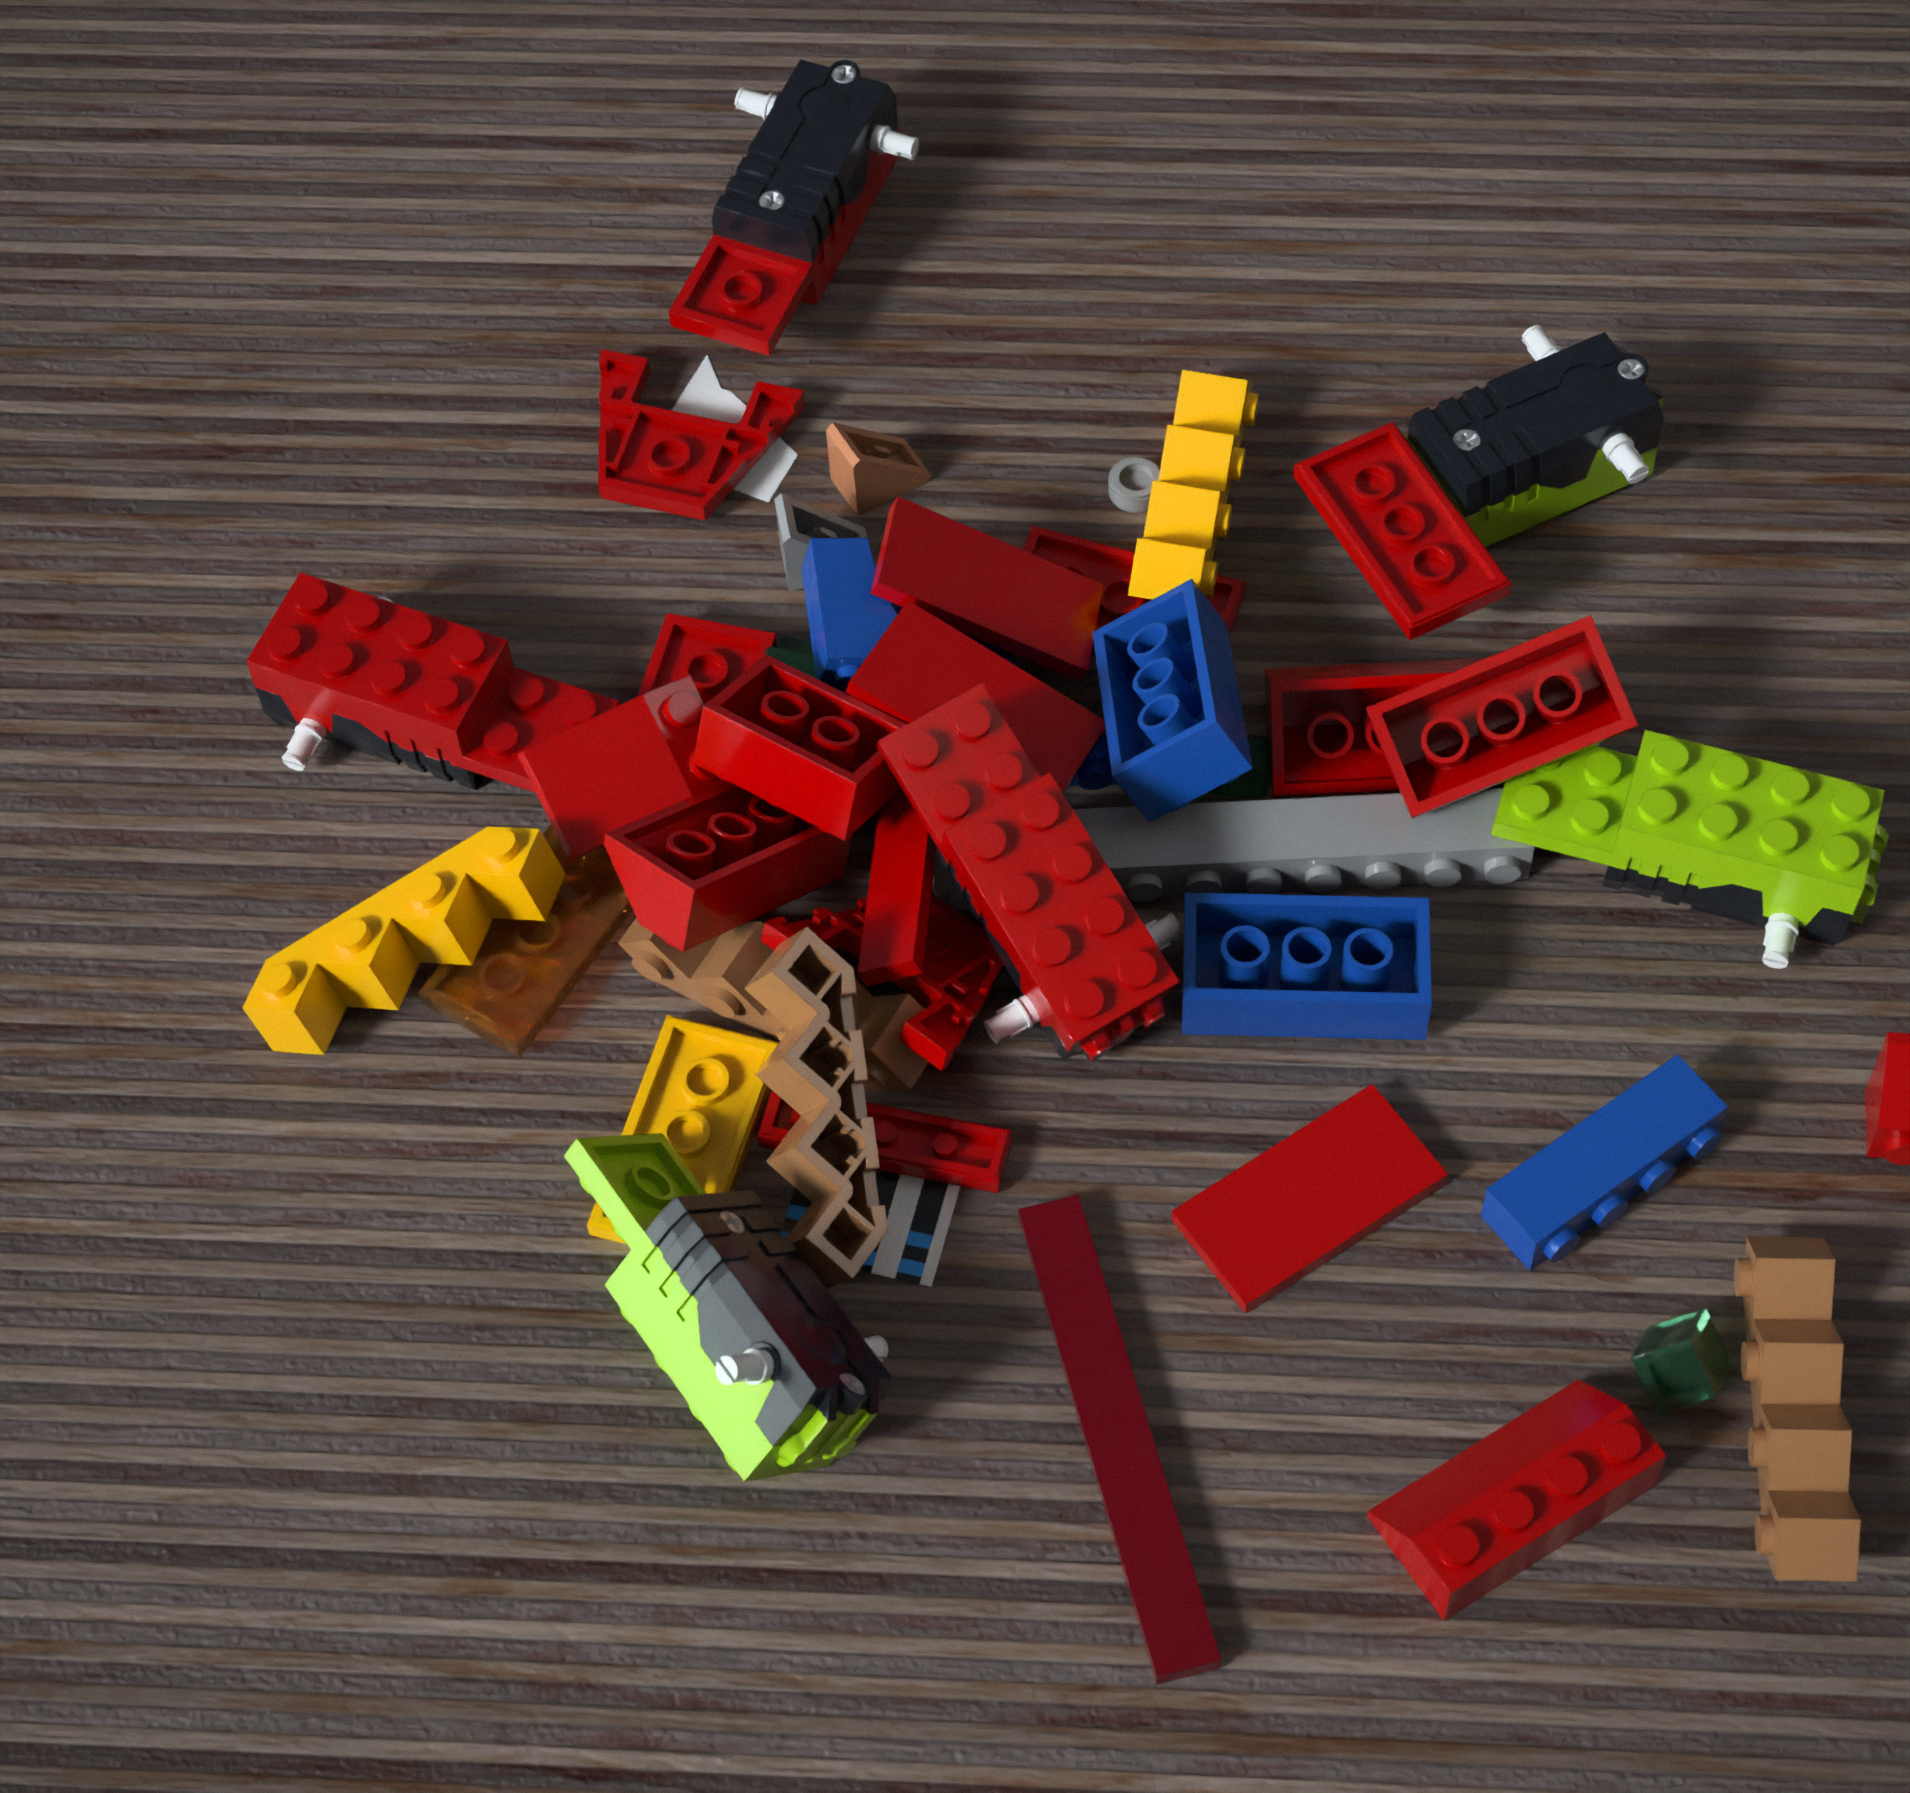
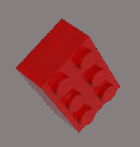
(799, 746)

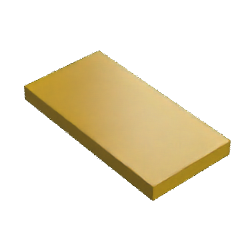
(703, 1101)

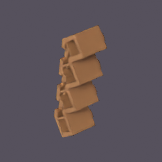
(724, 965)
(821, 1076)
(1799, 1428)

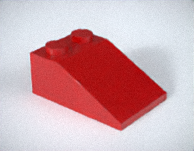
(620, 766)

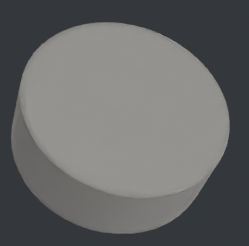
(1131, 483)

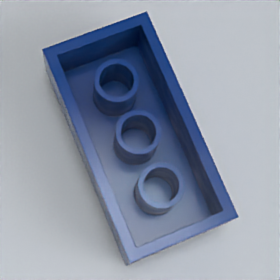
(1171, 701)
(1306, 966)

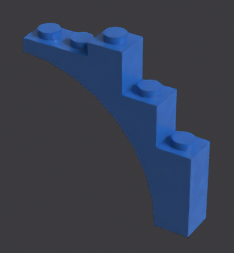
(850, 621)

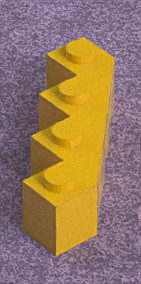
(1193, 485)
(377, 946)

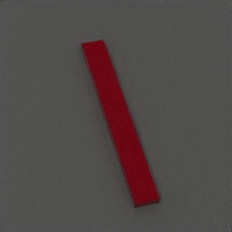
(1119, 1442)

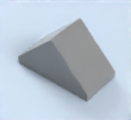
(800, 523)

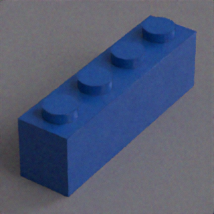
(1605, 1163)

